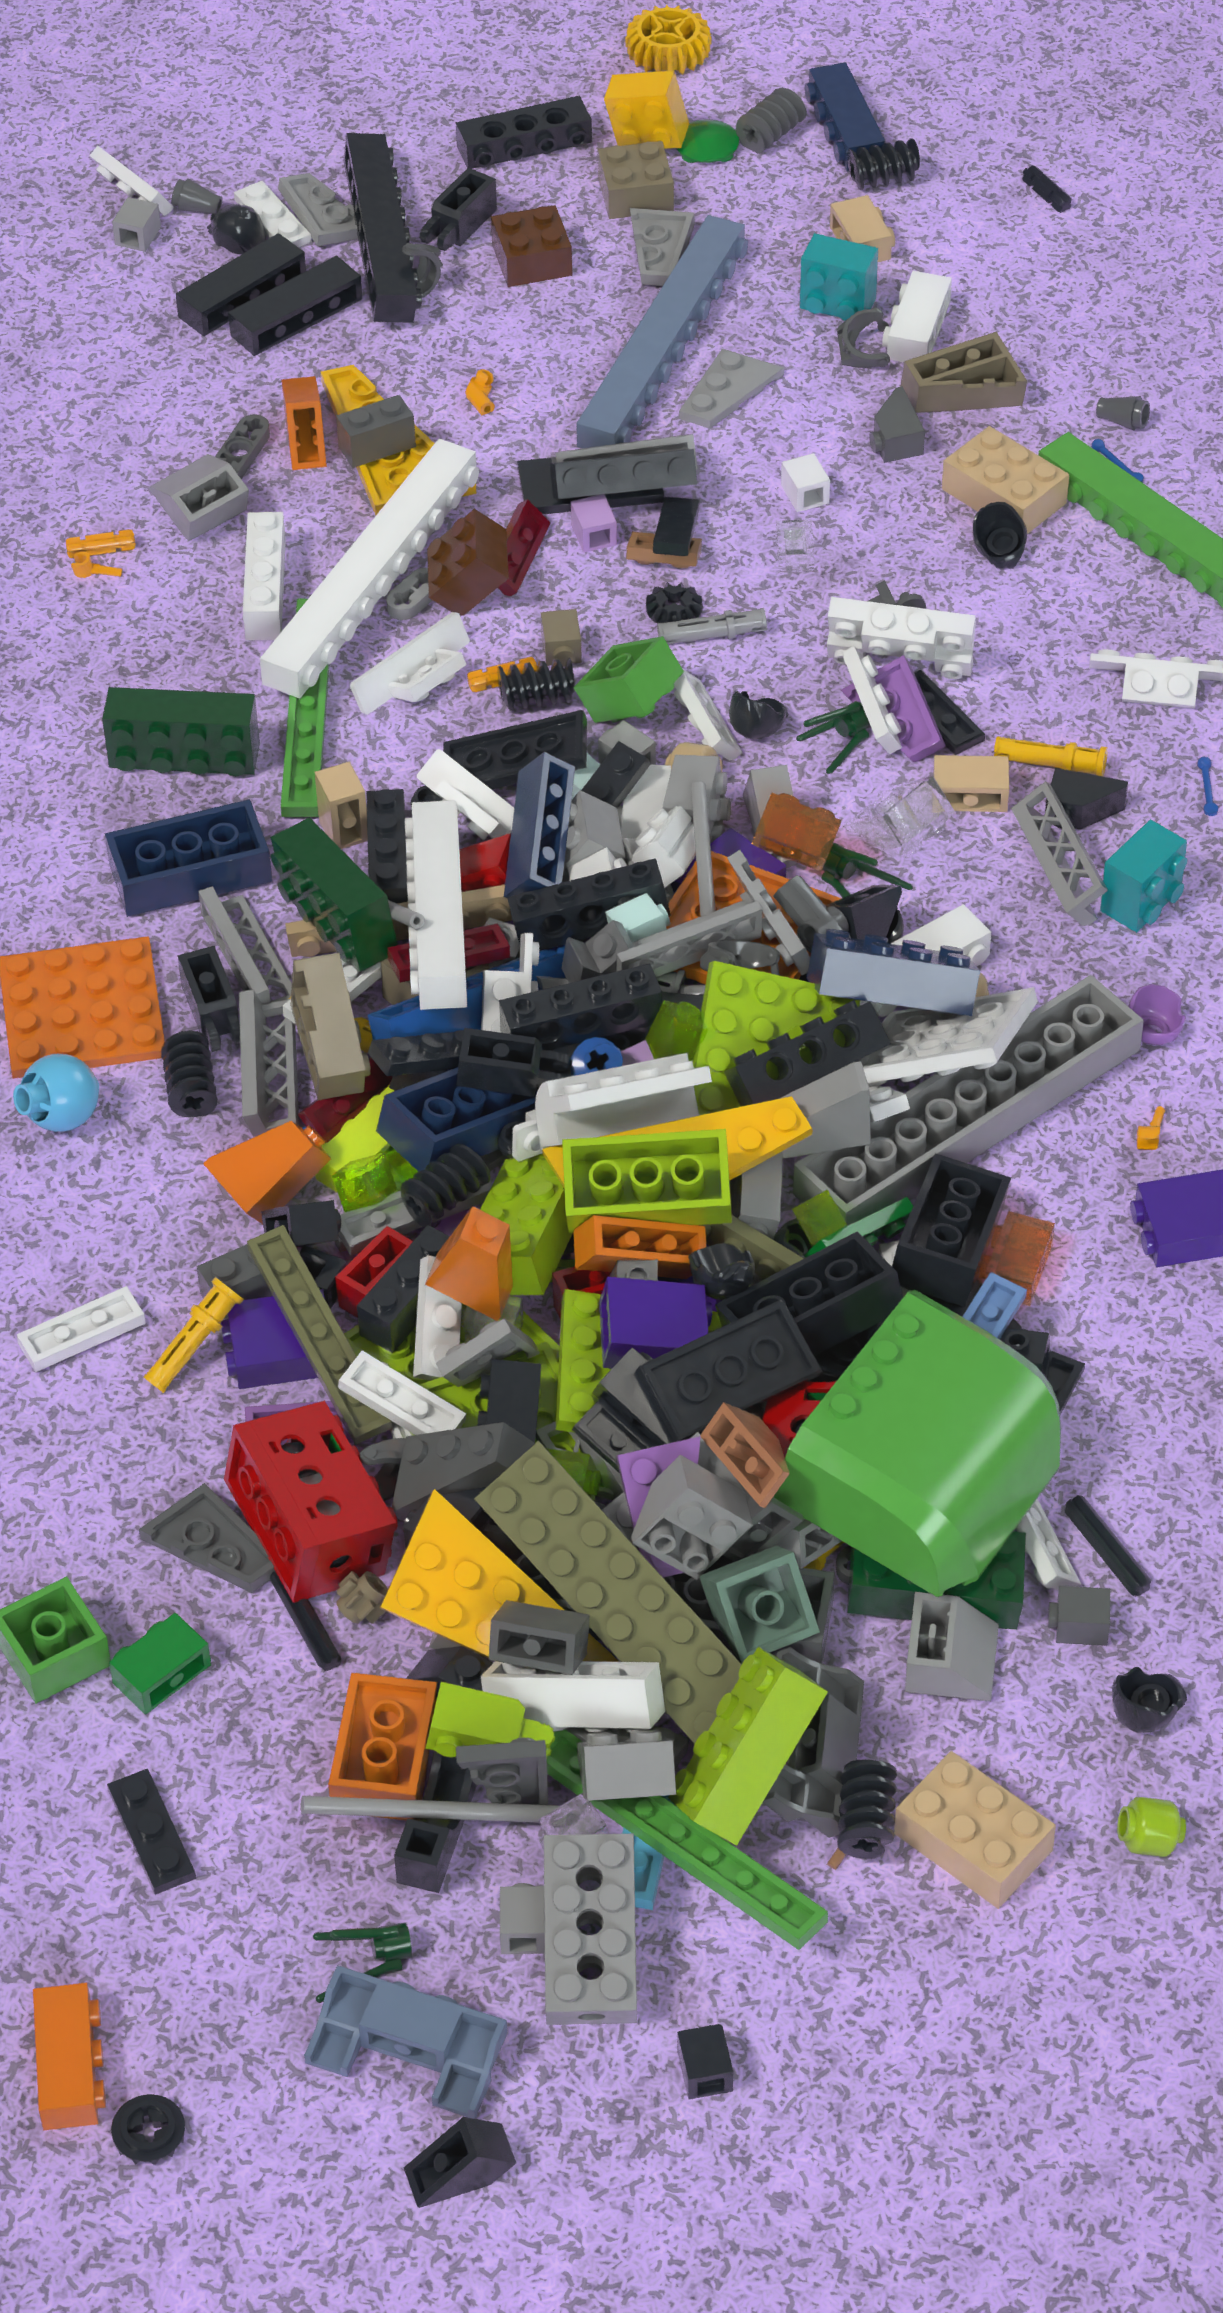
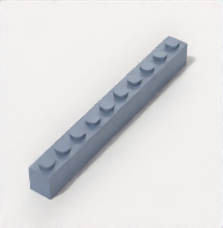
(662, 334)

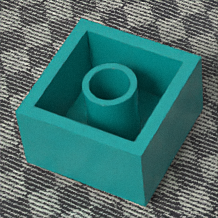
(838, 277)
(1144, 876)

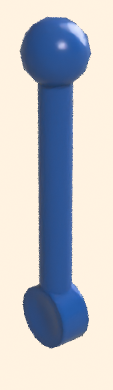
(1099, 446)
(1210, 808)

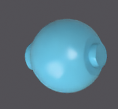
(57, 1092)

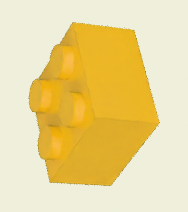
(647, 108)

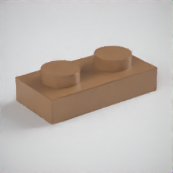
(641, 549)

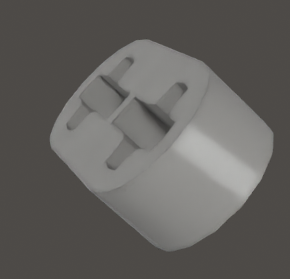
(409, 590)

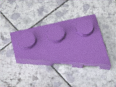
(919, 730)
(638, 1472)

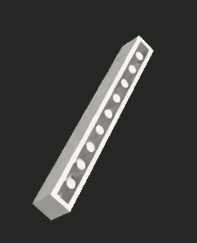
(368, 569)

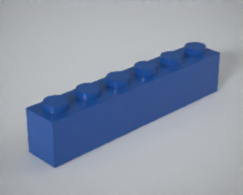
(408, 1020)

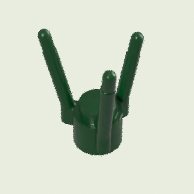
(847, 721)
(843, 864)
(388, 1943)

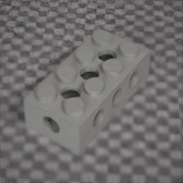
(568, 1907)

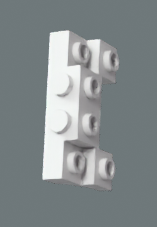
(901, 631)

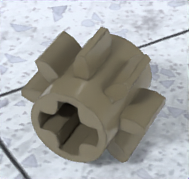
(361, 1597)

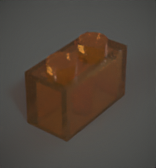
(796, 831)
(1020, 1252)

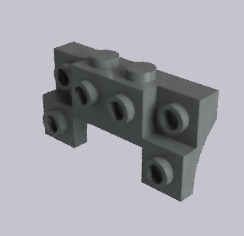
(812, 1779)

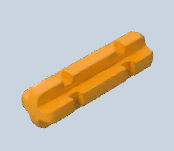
(101, 543)
(479, 680)

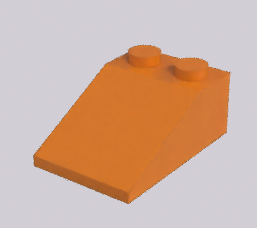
(383, 1739)

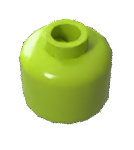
(1151, 1826)

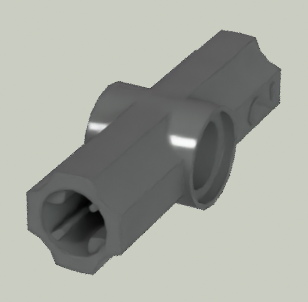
(808, 911)

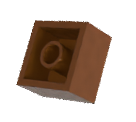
(531, 245)
(467, 562)

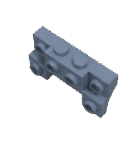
(411, 2028)

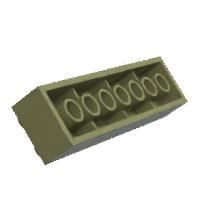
(612, 1583)

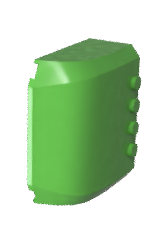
(927, 1447)

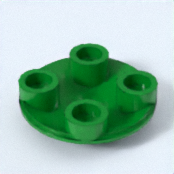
(709, 142)

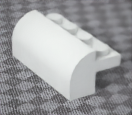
(618, 1099)

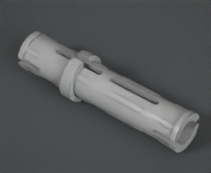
(721, 625)

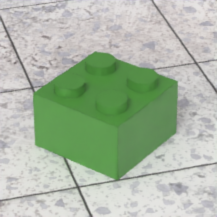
(629, 680)
(52, 1640)

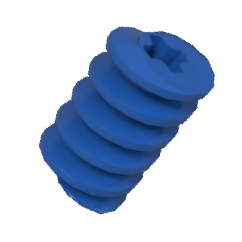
(595, 1049)

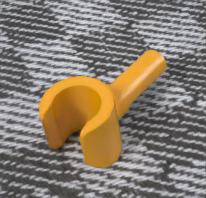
(84, 567)
(1149, 1135)

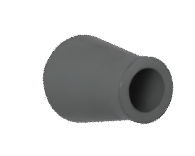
(195, 198)
(1125, 411)

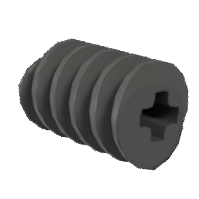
(770, 119)

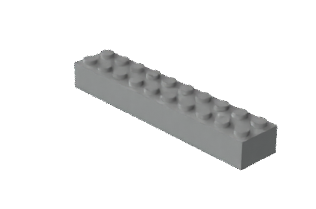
(974, 1109)

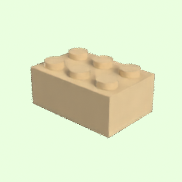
(1001, 470)
(974, 1829)

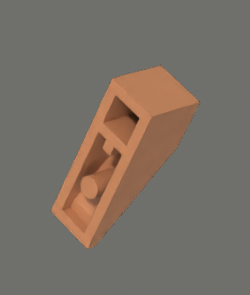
(747, 1451)

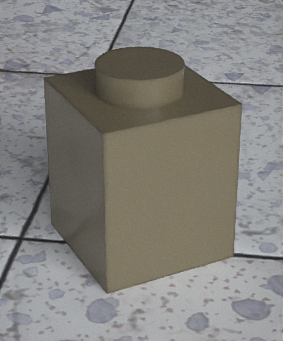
(561, 636)

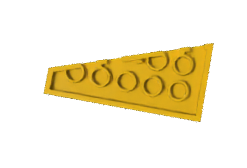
(351, 389)
(751, 1131)
(458, 1581)

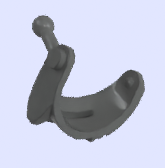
(429, 265)
(847, 336)
(741, 954)
(390, 1454)

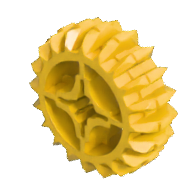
(668, 39)

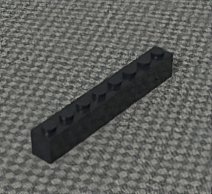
(381, 228)

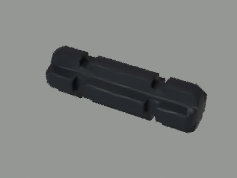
(1047, 188)

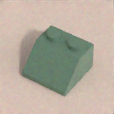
(760, 1602)

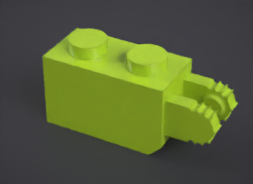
(480, 1718)

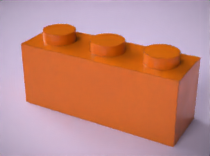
(608, 1239)
(67, 2056)

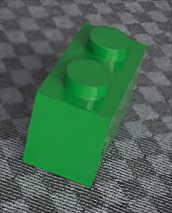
(159, 1663)

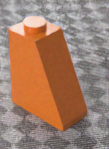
(304, 422)
(269, 1167)
(476, 1264)

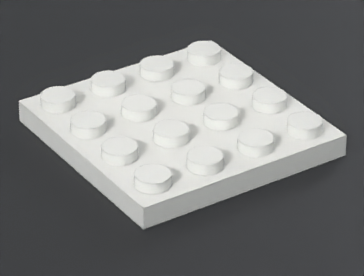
(945, 1041)

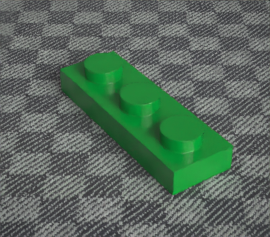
(885, 1222)

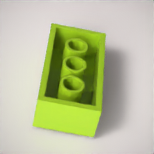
(648, 1178)
(534, 1206)
(746, 1745)

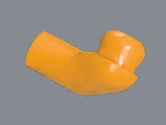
(478, 391)

